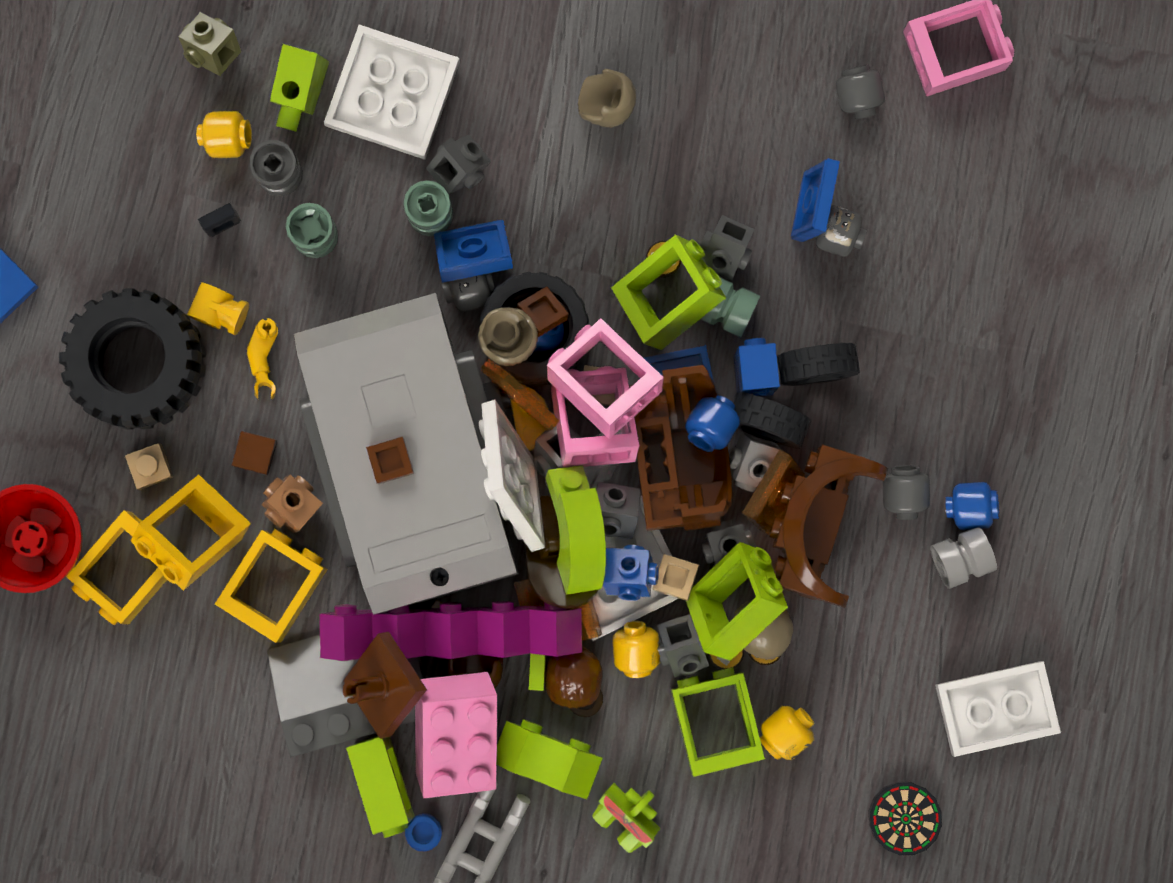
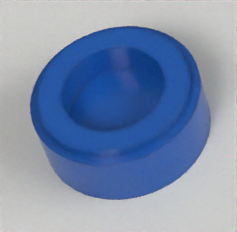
(423, 832)

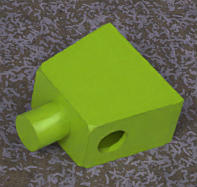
(295, 70)

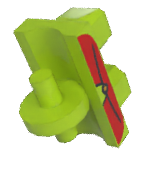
(632, 813)

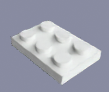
(997, 708)

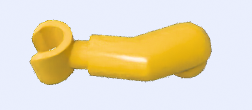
(258, 351)

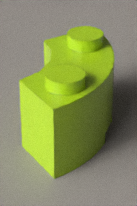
(546, 759)

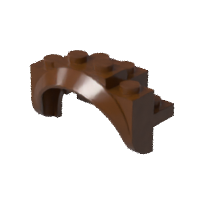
(813, 520)

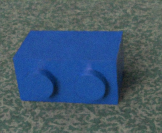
(756, 368)

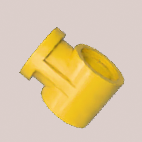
(218, 309)

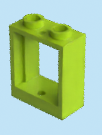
(629, 292)
(705, 601)
(725, 759)
(381, 785)

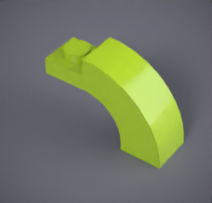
(580, 529)

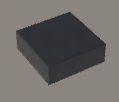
(219, 220)

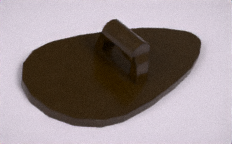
(543, 567)

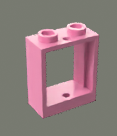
(924, 55)
(629, 404)
(598, 449)

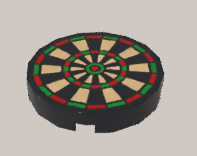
(905, 818)

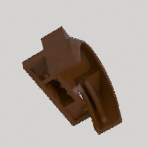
(672, 465)

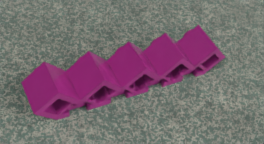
(454, 630)

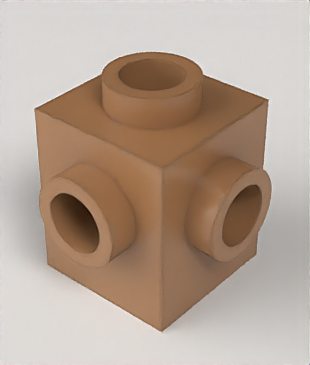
(303, 502)

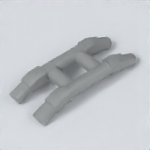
(473, 823)

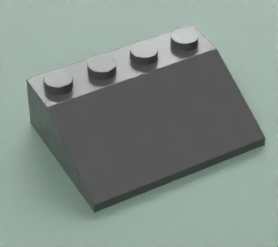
(312, 697)

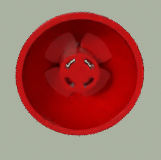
(24, 564)

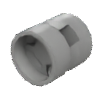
(964, 557)

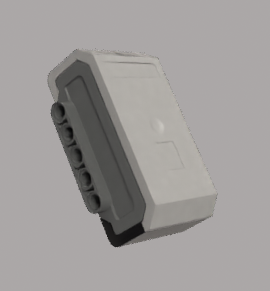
(389, 380)

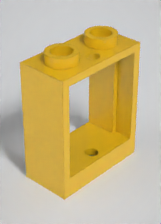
(212, 510)
(87, 590)
(254, 618)

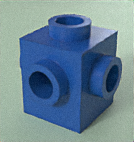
(630, 572)

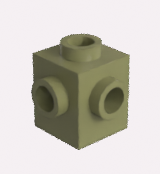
(209, 43)

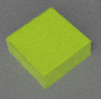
(537, 672)

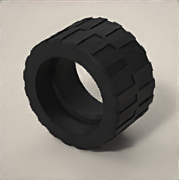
(522, 287)

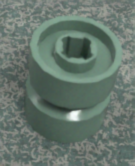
(428, 208)
(312, 230)
(734, 310)

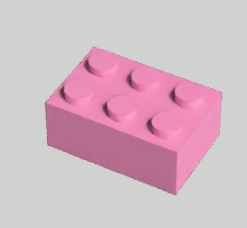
(456, 735)

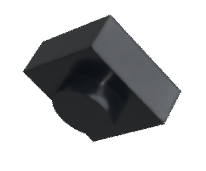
(494, 393)

